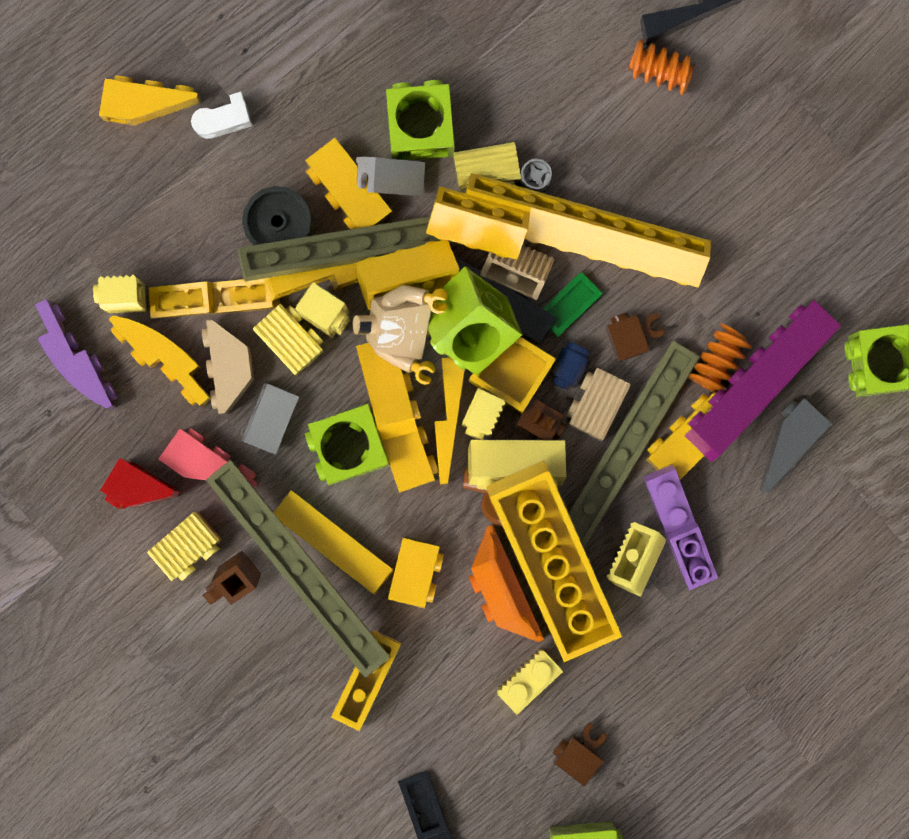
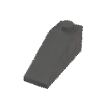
(793, 438)

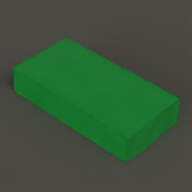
(572, 302)

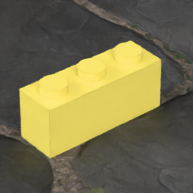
(323, 311)
(500, 458)

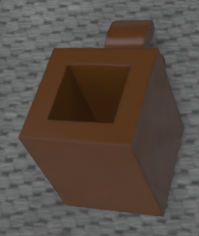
(628, 336)
(541, 421)
(233, 580)
(579, 758)

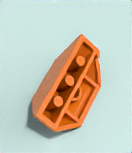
(501, 589)

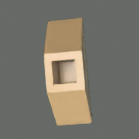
(228, 365)

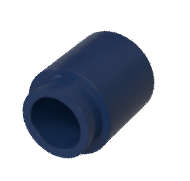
(569, 366)

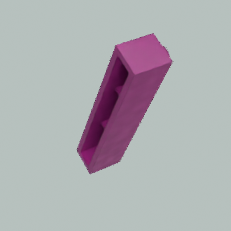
(762, 380)

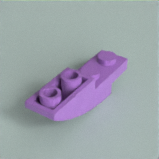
(79, 368)
(680, 527)

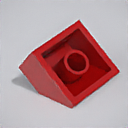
(135, 487)

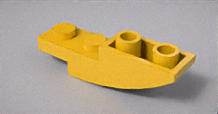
(153, 348)

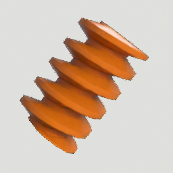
(661, 67)
(720, 359)

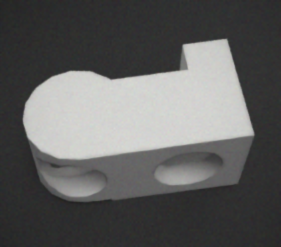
(223, 119)

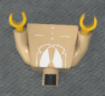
(400, 327)

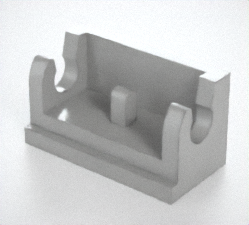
(391, 176)
(269, 418)

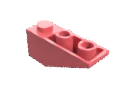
(195, 460)

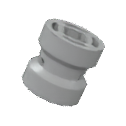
(537, 171)

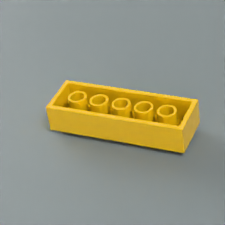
(553, 561)

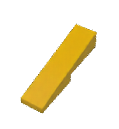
(287, 284)
(209, 298)
(446, 430)
(333, 542)

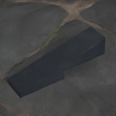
(662, 23)
(532, 319)
(424, 807)

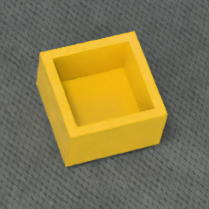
(515, 374)

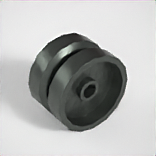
(270, 206)

